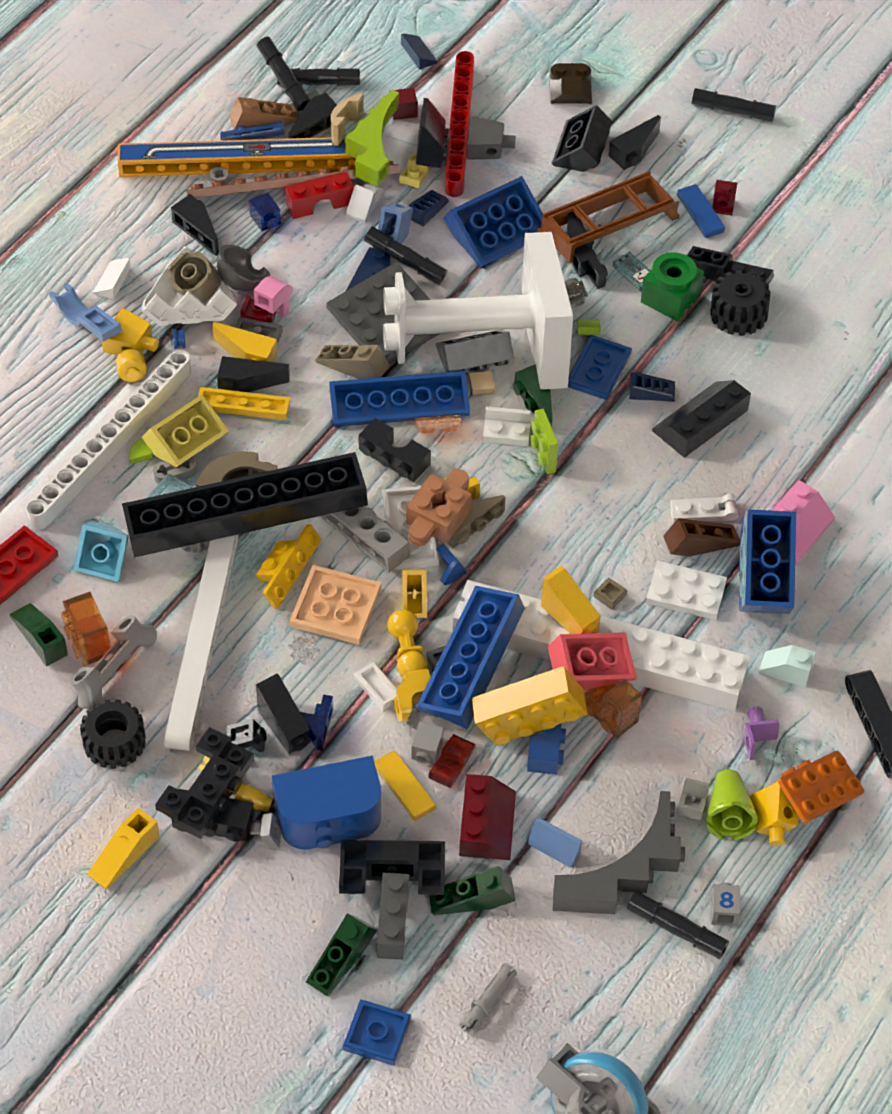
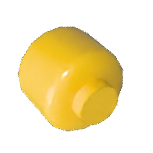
(131, 365)

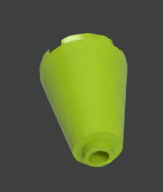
(730, 807)

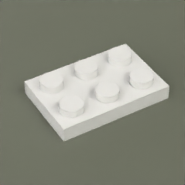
(686, 590)

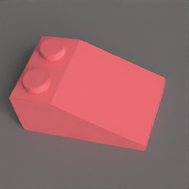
(594, 658)

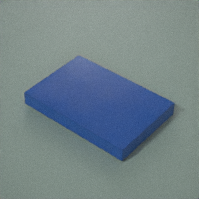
(598, 367)

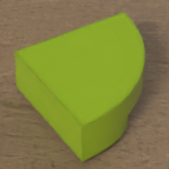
(139, 452)

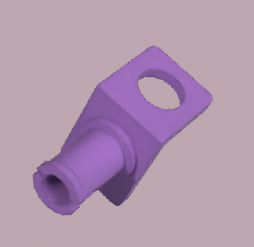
(758, 730)

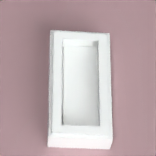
(376, 686)

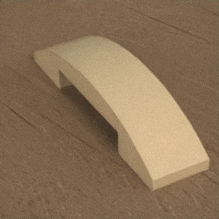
(348, 109)

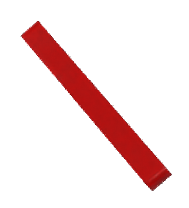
(459, 124)

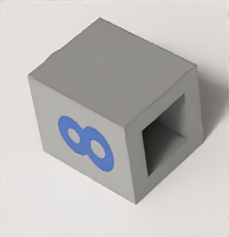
(725, 904)

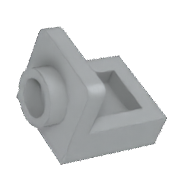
(693, 799)

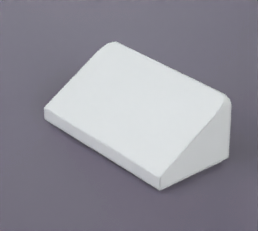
(113, 278)

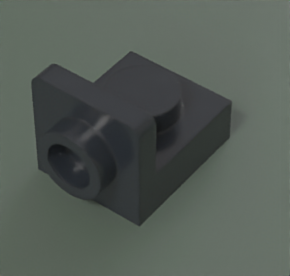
(247, 734)

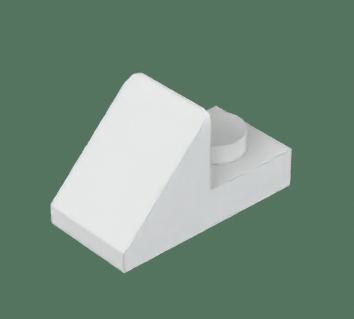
(364, 202)

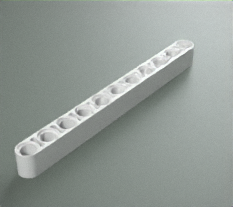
(108, 440)
(200, 644)

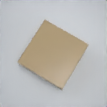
(481, 383)

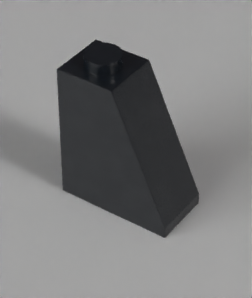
(282, 714)

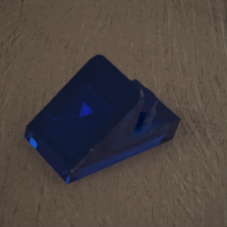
(319, 721)

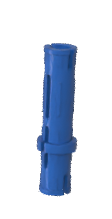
(253, 132)

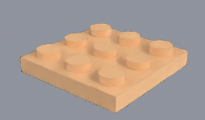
(335, 604)

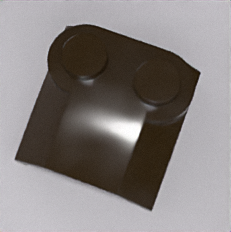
(570, 83)

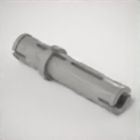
(482, 1007)

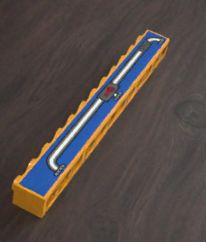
(233, 155)

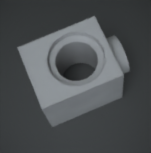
(427, 743)

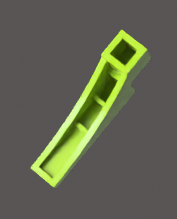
(366, 141)

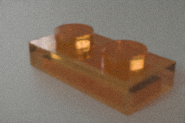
(448, 423)

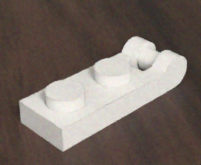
(705, 509)

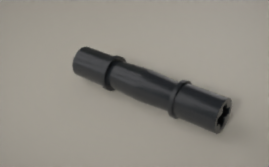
(283, 73)
(319, 76)
(733, 104)
(405, 255)
(677, 924)

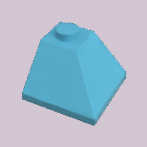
(101, 551)

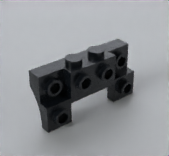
(213, 786)
(371, 858)

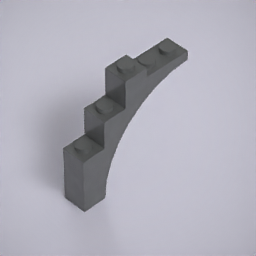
(602, 889)

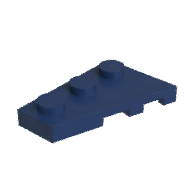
(372, 263)

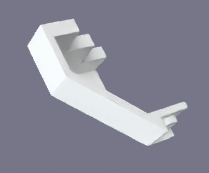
(168, 307)

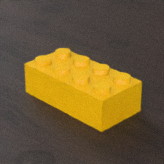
(529, 706)

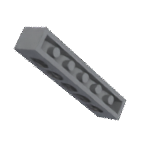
(371, 536)

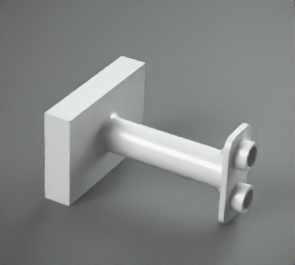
(540, 309)

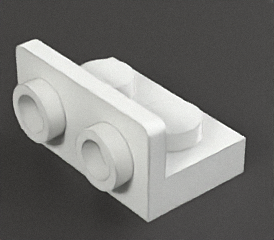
(507, 426)

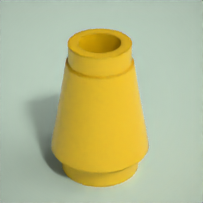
(248, 793)

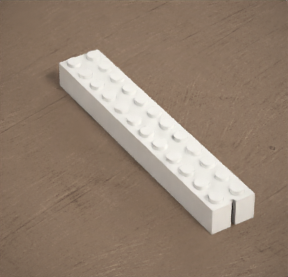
(659, 658)

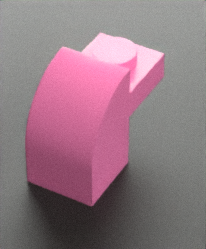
(273, 295)

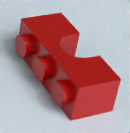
(303, 196)

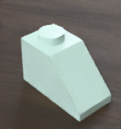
(788, 664)

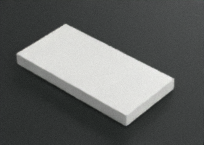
(395, 514)

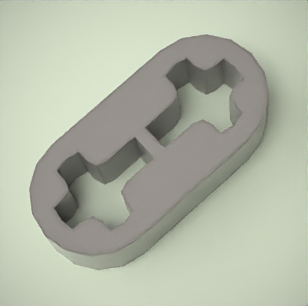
(179, 472)

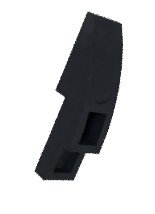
(585, 259)
(717, 264)

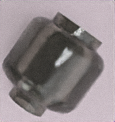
(576, 292)

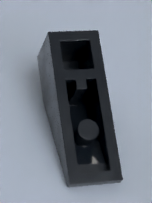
(314, 117)
(632, 145)
(194, 220)
(250, 375)

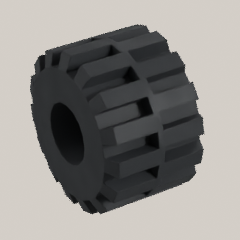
(740, 303)

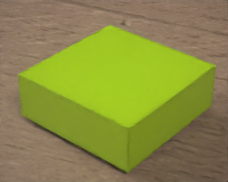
(588, 326)

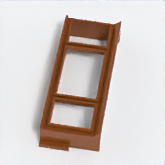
(602, 199)

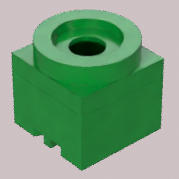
(672, 285)

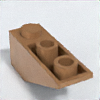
(253, 112)

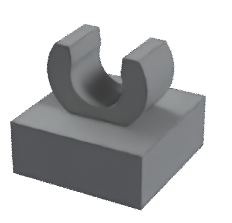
(267, 831)

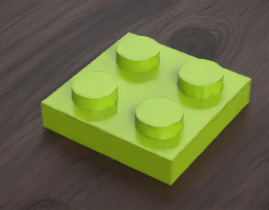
(544, 441)

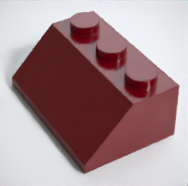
(487, 818)

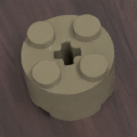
(194, 274)

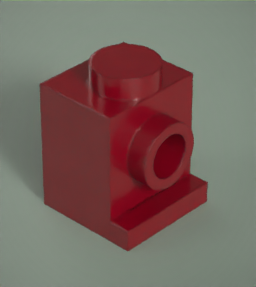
(724, 197)
(251, 311)

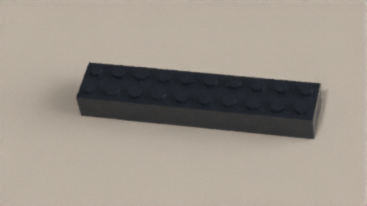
(245, 504)

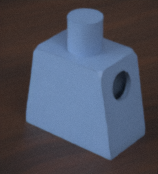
(395, 220)

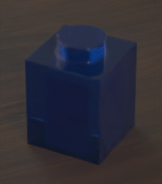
(264, 212)

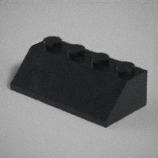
(703, 416)

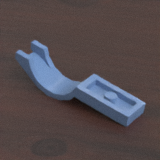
(93, 319)

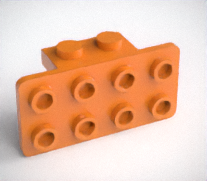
(820, 786)

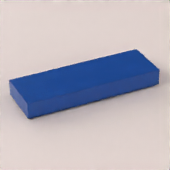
(700, 211)

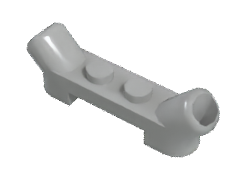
(90, 680)

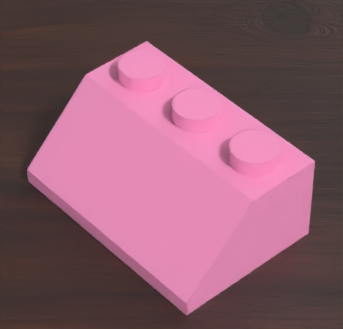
(811, 515)

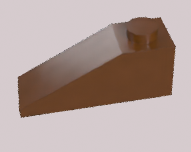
(699, 537)

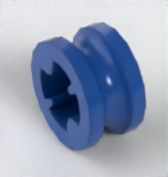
(179, 338)

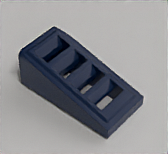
(423, 217)
(640, 381)

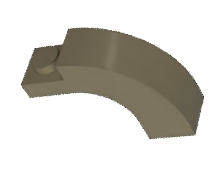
(233, 466)

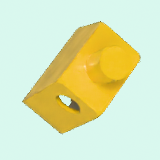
(135, 335)
(774, 813)

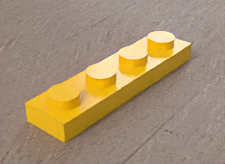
(247, 403)

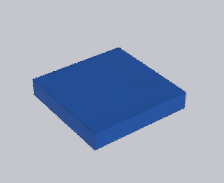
(377, 1032)

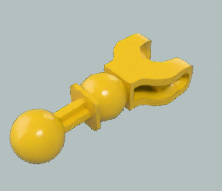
(410, 663)

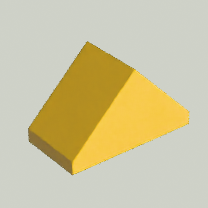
(415, 592)

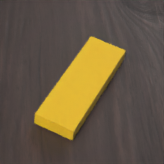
(404, 785)

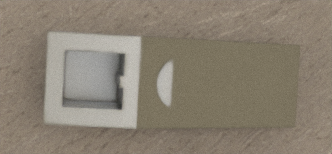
(354, 360)
(482, 513)

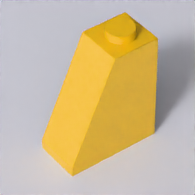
(568, 603)

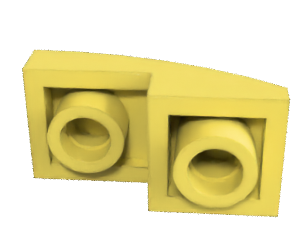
(413, 174)

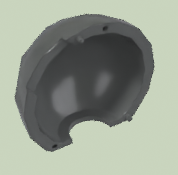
(237, 269)

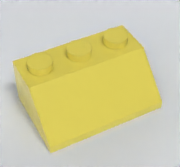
(185, 432)

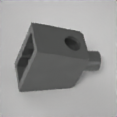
(487, 139)

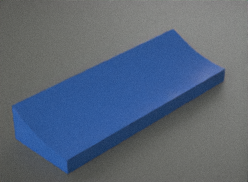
(398, 398)
(471, 655)

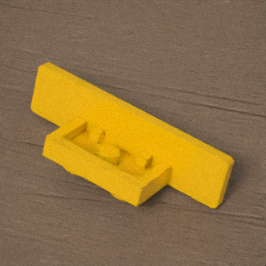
(286, 564)

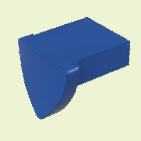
(454, 570)

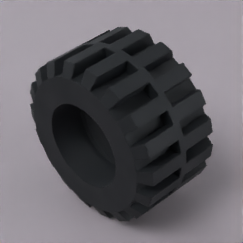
(110, 717)

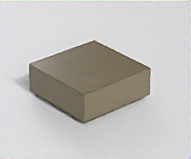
(610, 593)

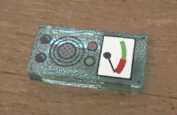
(631, 269)

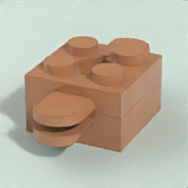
(439, 508)

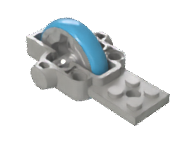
(599, 1078)

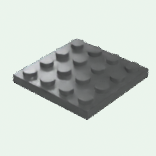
(363, 312)

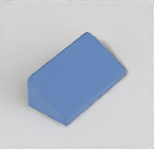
(555, 842)

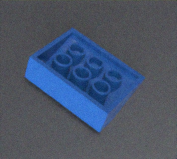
(495, 221)

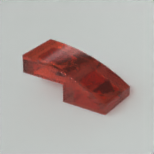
(452, 761)

